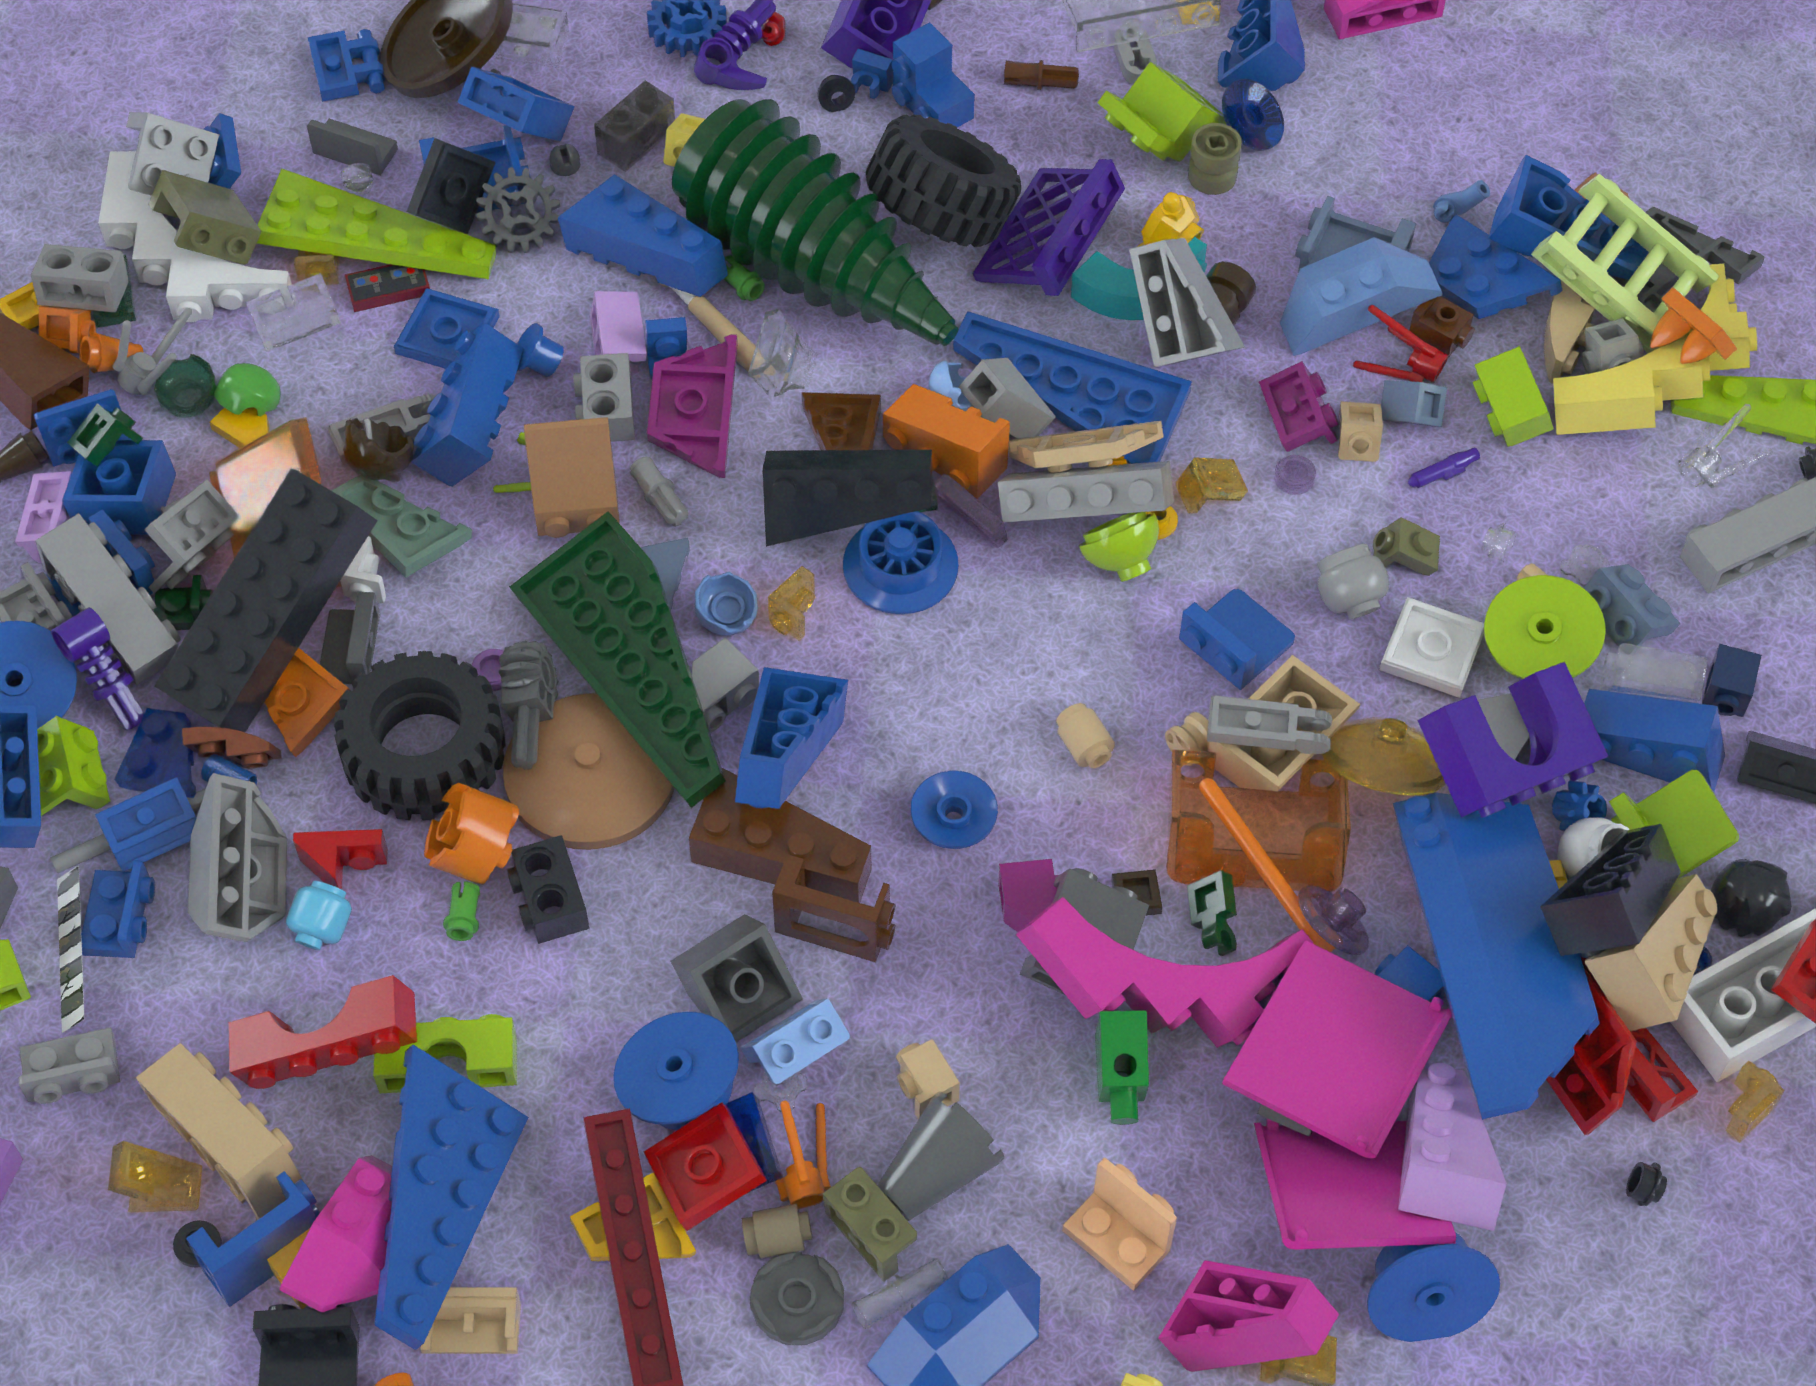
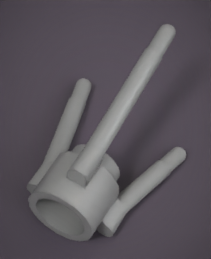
(140, 370)

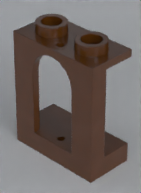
(793, 897)

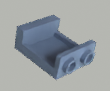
(1337, 232)

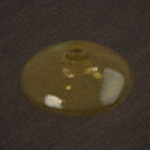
(1384, 757)

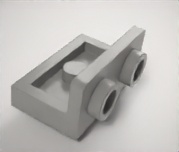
(32, 601)

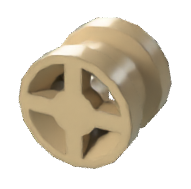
(1190, 735)

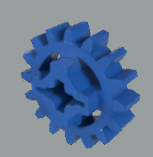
(685, 22)

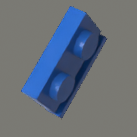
(148, 824)

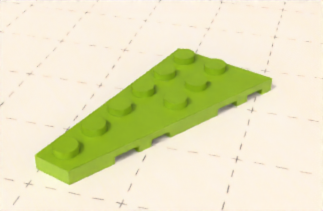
(338, 223)

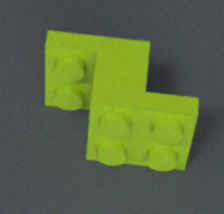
(1160, 113)

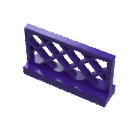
(1068, 235)

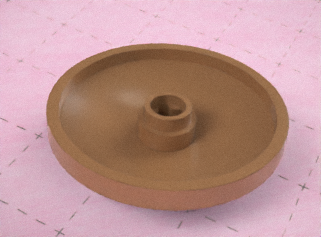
(587, 779)

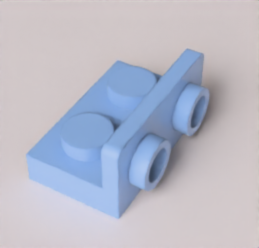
(797, 1040)

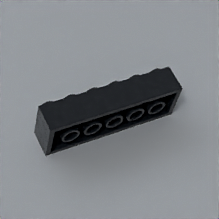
(266, 602)

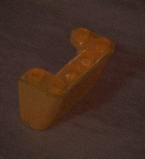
(1300, 830)

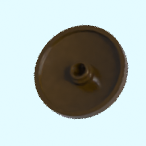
(439, 41)

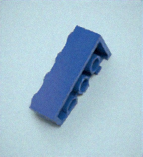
(645, 236)
(466, 408)
(786, 733)

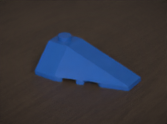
(1264, 45)
(1543, 203)

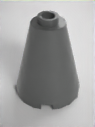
(937, 1158)

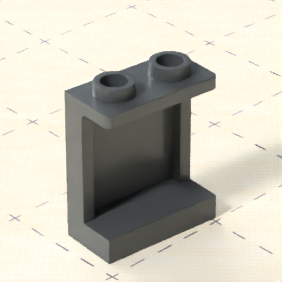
(1108, 909)

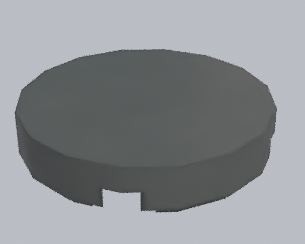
(796, 1314)

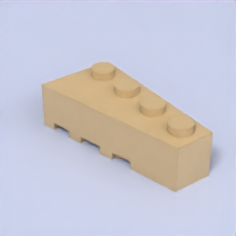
(220, 1127)

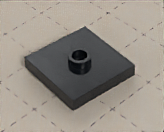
(450, 186)

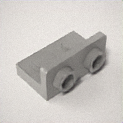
(69, 1065)

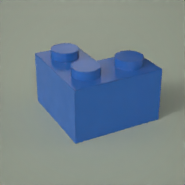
(926, 80)

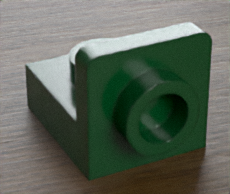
(101, 431)
(182, 605)

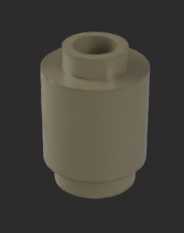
(776, 1231)

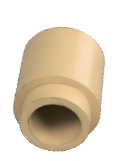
(1085, 736)

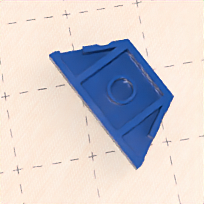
(1485, 274)

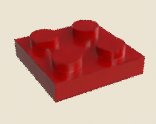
(704, 1166)

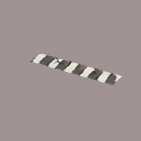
(70, 949)

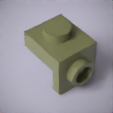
(1409, 546)

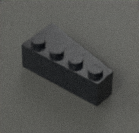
(1613, 894)

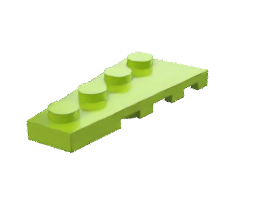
(1777, 405)

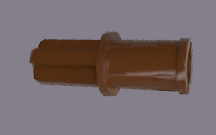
(1040, 75)

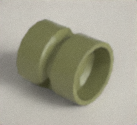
(1214, 158)

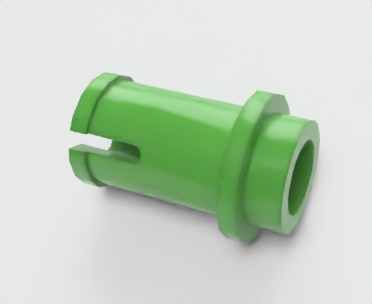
(747, 283)
(462, 912)

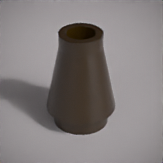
(21, 456)

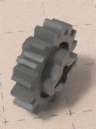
(528, 196)

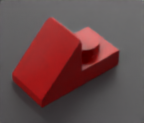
(331, 850)

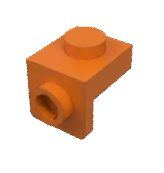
(65, 326)

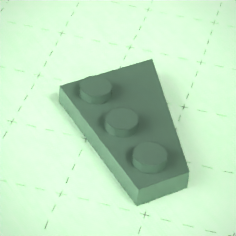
(403, 532)

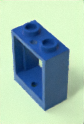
(515, 104)

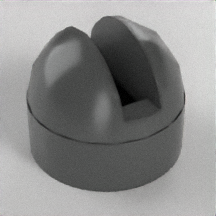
(556, 161)

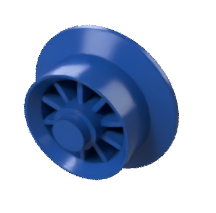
(900, 564)
(35, 671)
(676, 1069)
(1431, 1290)

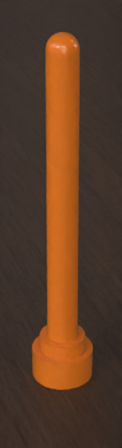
(1259, 858)

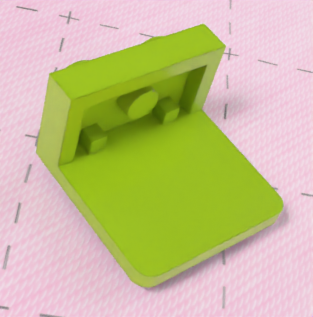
(70, 766)
(1689, 815)

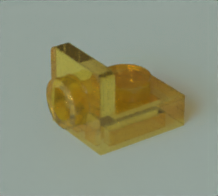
(311, 264)
(1210, 480)
(790, 602)
(1757, 1101)
(1311, 1369)

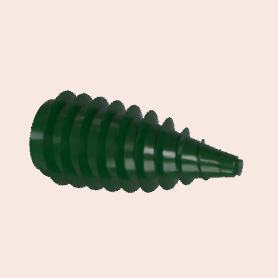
(799, 222)

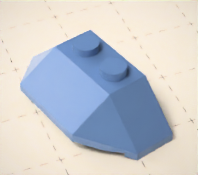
(1336, 292)

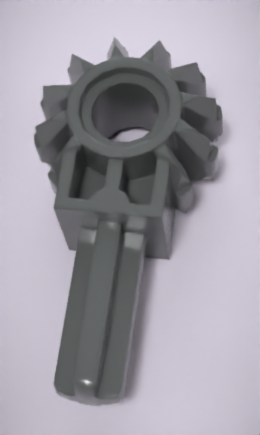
(527, 696)

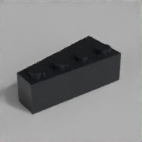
(841, 489)

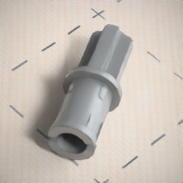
(658, 491)

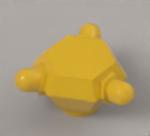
(1172, 219)

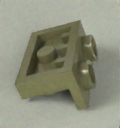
(869, 1221)

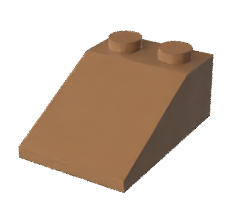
(571, 474)

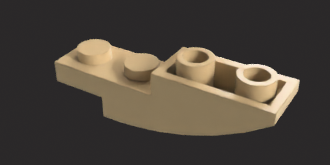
(1565, 331)

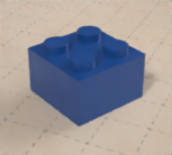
(126, 484)

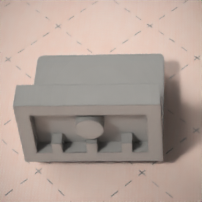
(168, 147)
(192, 532)

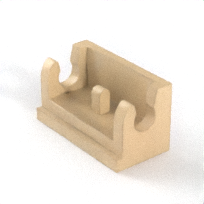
(476, 1322)

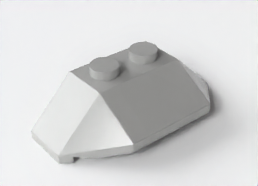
(236, 862)

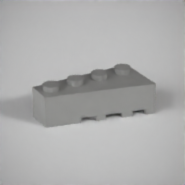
(90, 575)

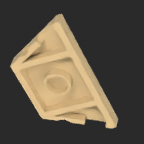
(1091, 446)

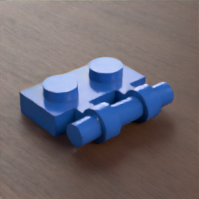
(334, 66)

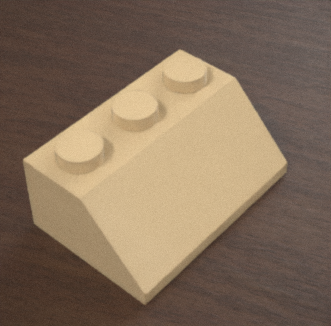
(1270, 767)

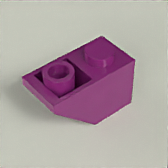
(1025, 890)

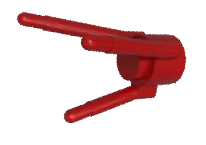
(1425, 359)

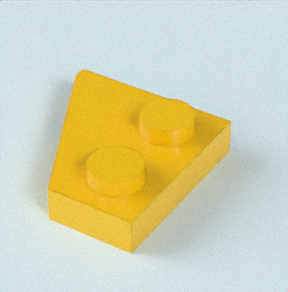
(669, 1233)

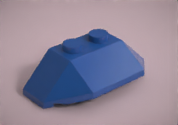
(965, 1326)

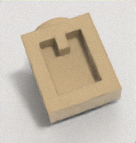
(1360, 431)

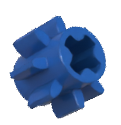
(1578, 803)

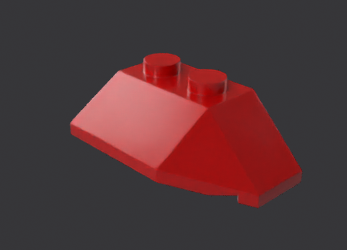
(1598, 1072)

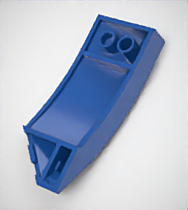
(1502, 974)

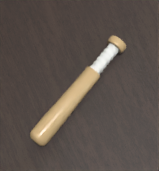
(718, 325)

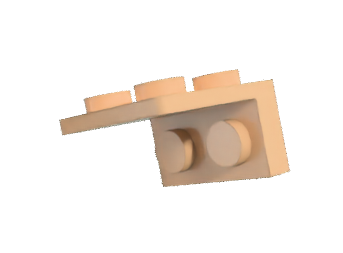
(1123, 1225)

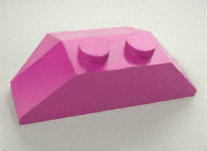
(346, 1241)

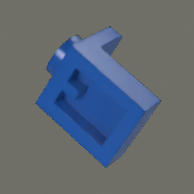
(665, 339)

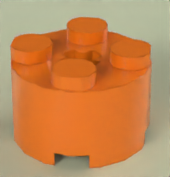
(471, 834)

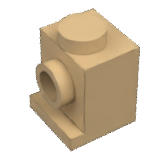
(924, 1074)

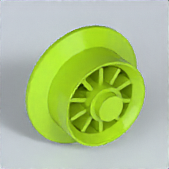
(1544, 624)

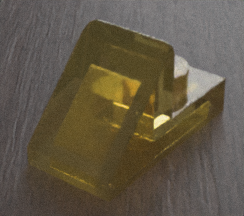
(154, 1179)

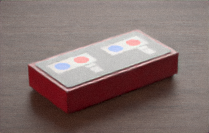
(385, 286)

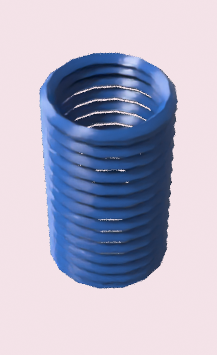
(225, 768)

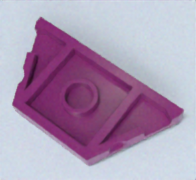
(694, 405)

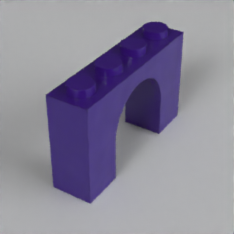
(1484, 775)

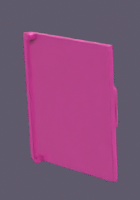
(1338, 1049)
(1338, 1197)

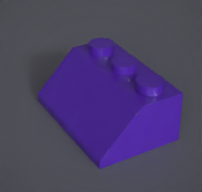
(871, 26)

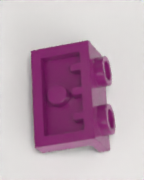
(1298, 407)

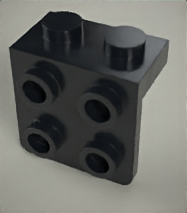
(307, 1346)

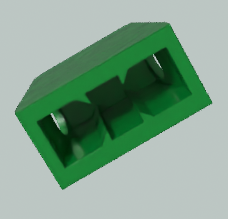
(1122, 1047)

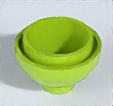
(1122, 544)

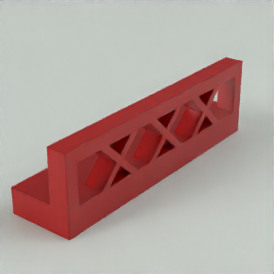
(1645, 1078)

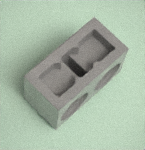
(79, 278)
(606, 393)

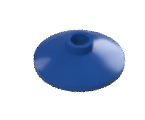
(956, 793)

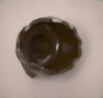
(377, 449)

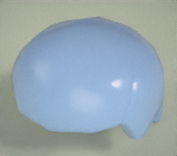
(946, 380)

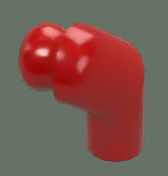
(774, 30)

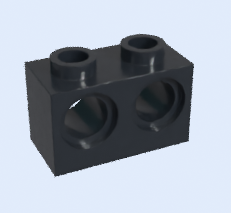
(554, 888)

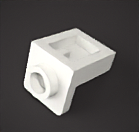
(362, 574)

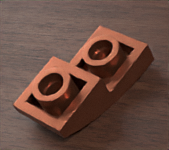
(240, 746)

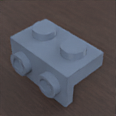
(1630, 606)

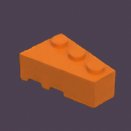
(961, 441)

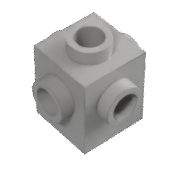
(1610, 346)

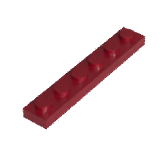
(632, 1250)

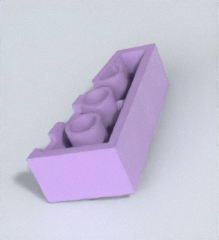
(1448, 1153)

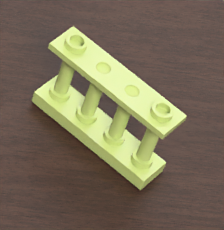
(1591, 277)

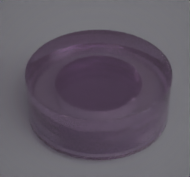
(1295, 474)

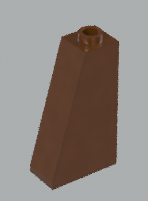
(36, 373)

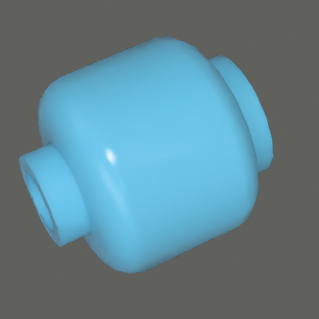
(319, 915)

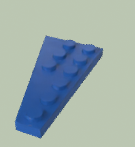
(1081, 384)
(442, 1179)

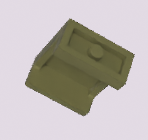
(210, 217)

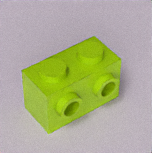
(1513, 397)

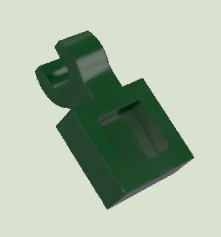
(1210, 906)

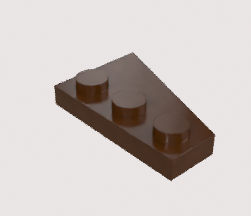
(842, 419)

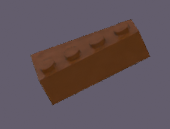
(758, 839)

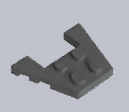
(1736, 262)

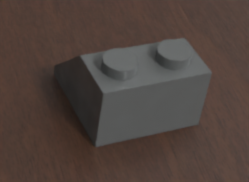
(738, 976)

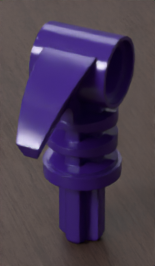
(728, 47)
(83, 640)

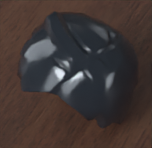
(1751, 896)

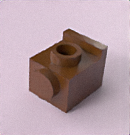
(1442, 325)

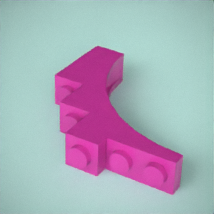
(1103, 974)

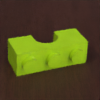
(483, 1043)

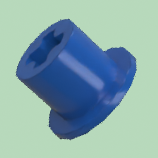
(539, 351)

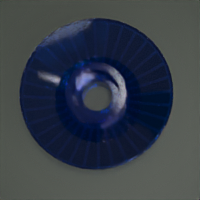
(1253, 114)

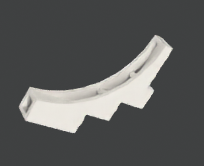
(192, 277)

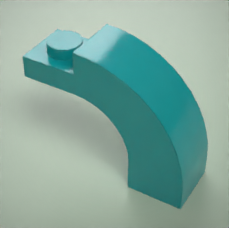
(1113, 288)

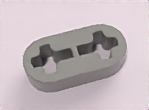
(1126, 56)

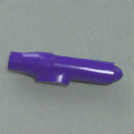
(1447, 468)

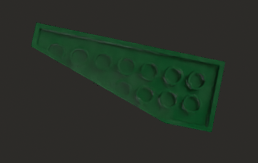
(614, 625)

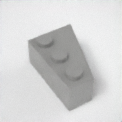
(1179, 304)

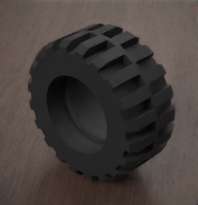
(943, 180)
(410, 689)

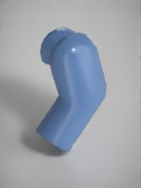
(1460, 202)

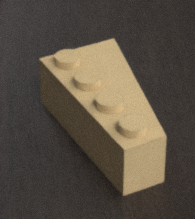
(1652, 978)

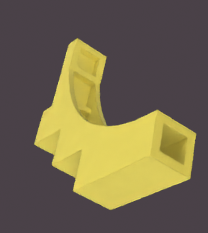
(1632, 392)

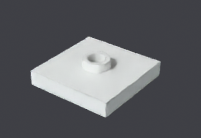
(1433, 647)

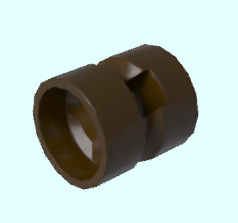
(1232, 286)

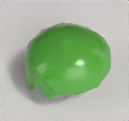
(246, 387)

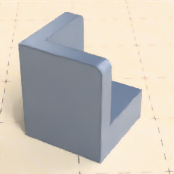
(1413, 402)

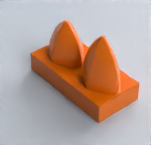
(1683, 317)

